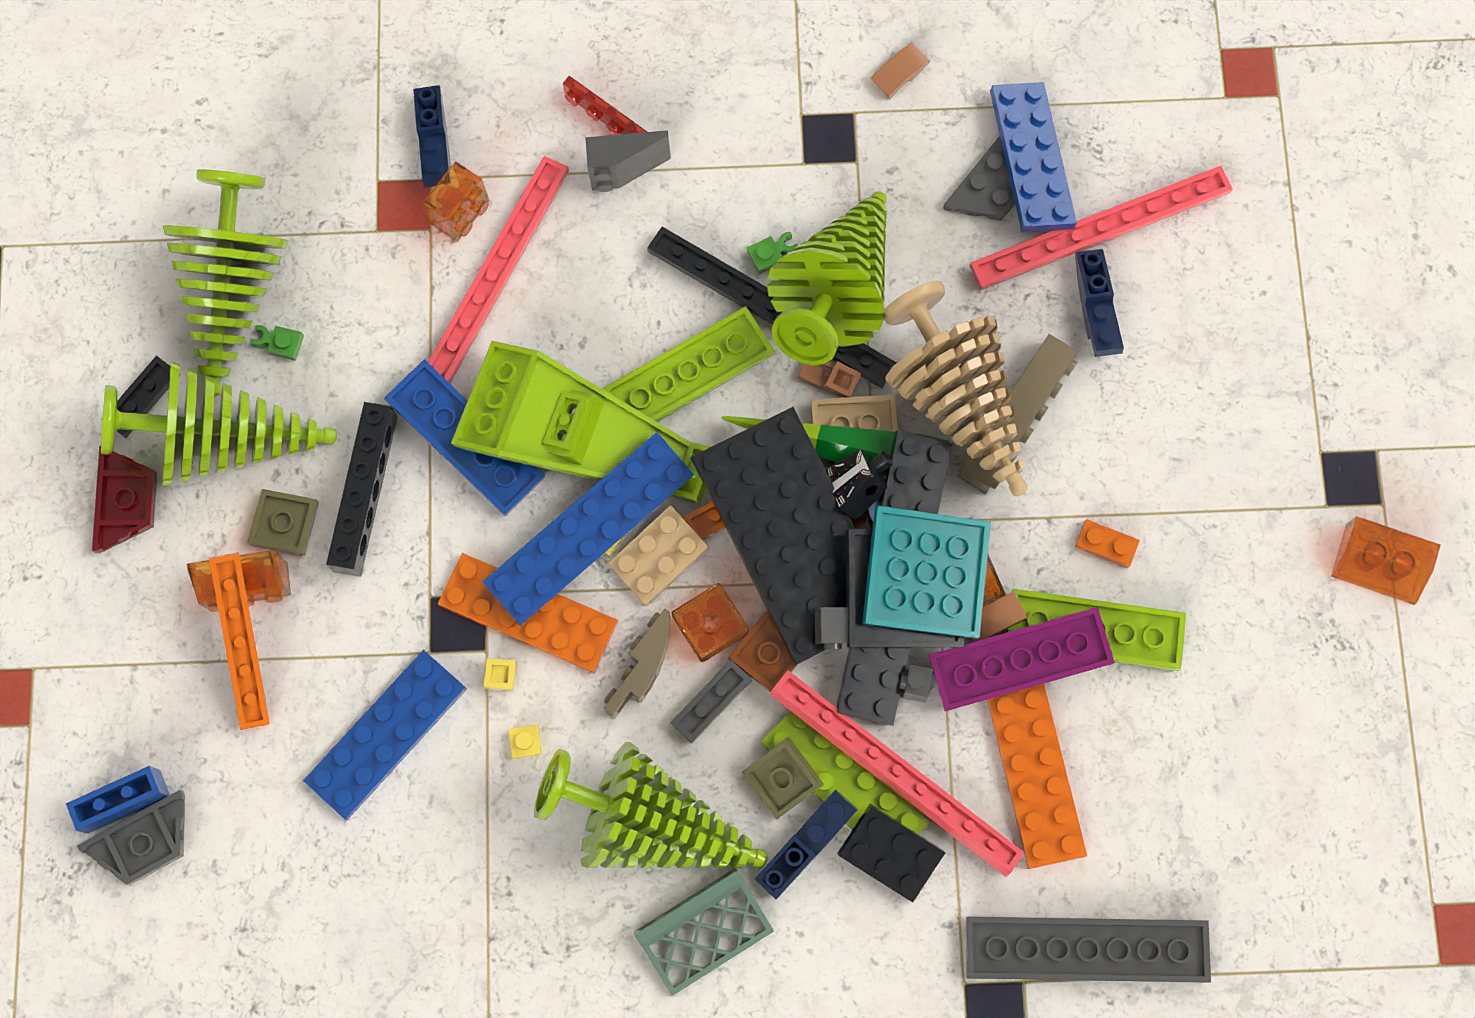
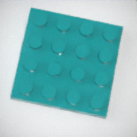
(926, 572)

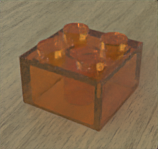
(456, 202)

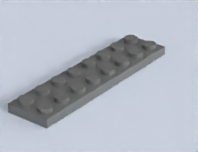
(1088, 949)

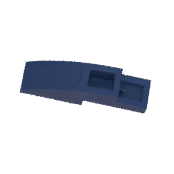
(431, 134)
(1097, 303)
(806, 844)

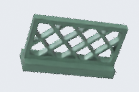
(687, 910)

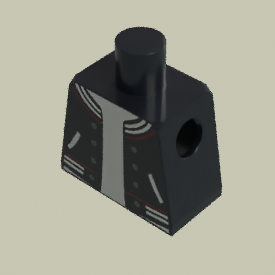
(859, 481)

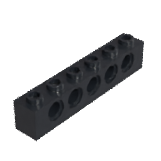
(362, 489)

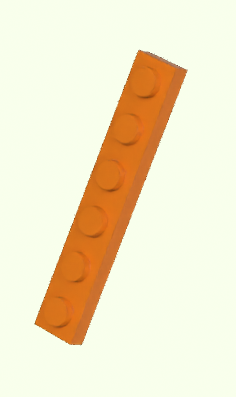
(239, 640)

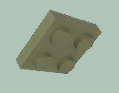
(283, 522)
(782, 778)

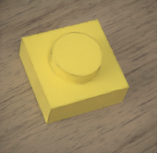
(500, 674)
(525, 741)

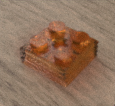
(716, 605)

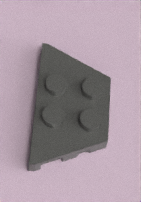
(986, 188)
(141, 841)

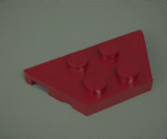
(122, 500)

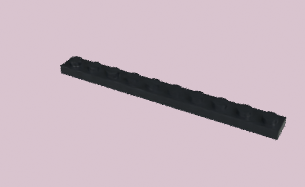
(754, 295)

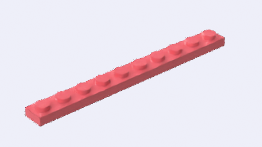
(1101, 227)
(497, 267)
(897, 773)

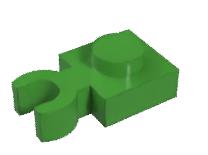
(767, 252)
(281, 342)

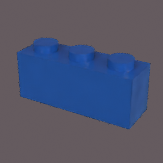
(117, 800)

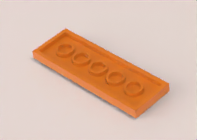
(557, 628)
(1036, 777)

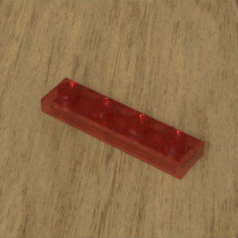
(599, 109)

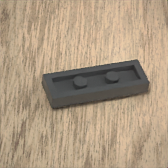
(711, 701)

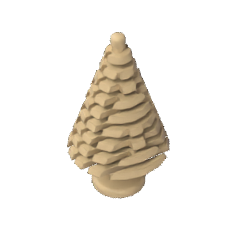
(959, 382)

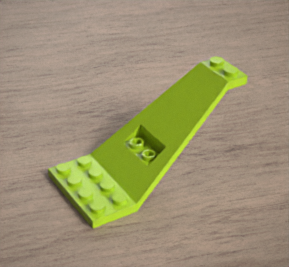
(526, 406)

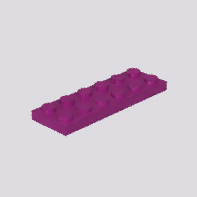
(1021, 659)

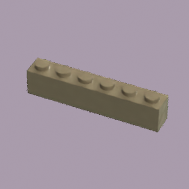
(1028, 399)

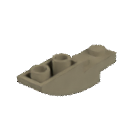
(649, 655)

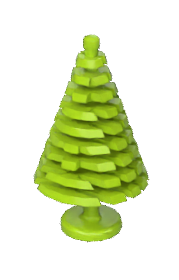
(225, 239)
(832, 286)
(206, 427)
(642, 819)

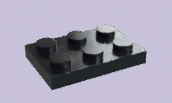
(891, 853)

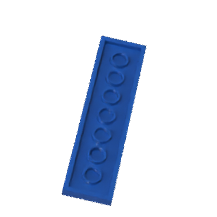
(588, 528)

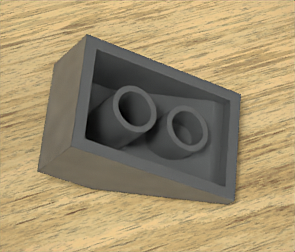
(624, 157)

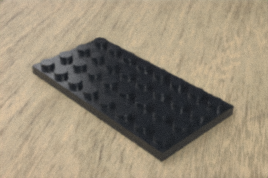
(781, 523)

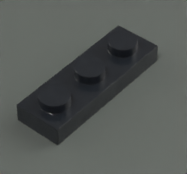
(145, 390)

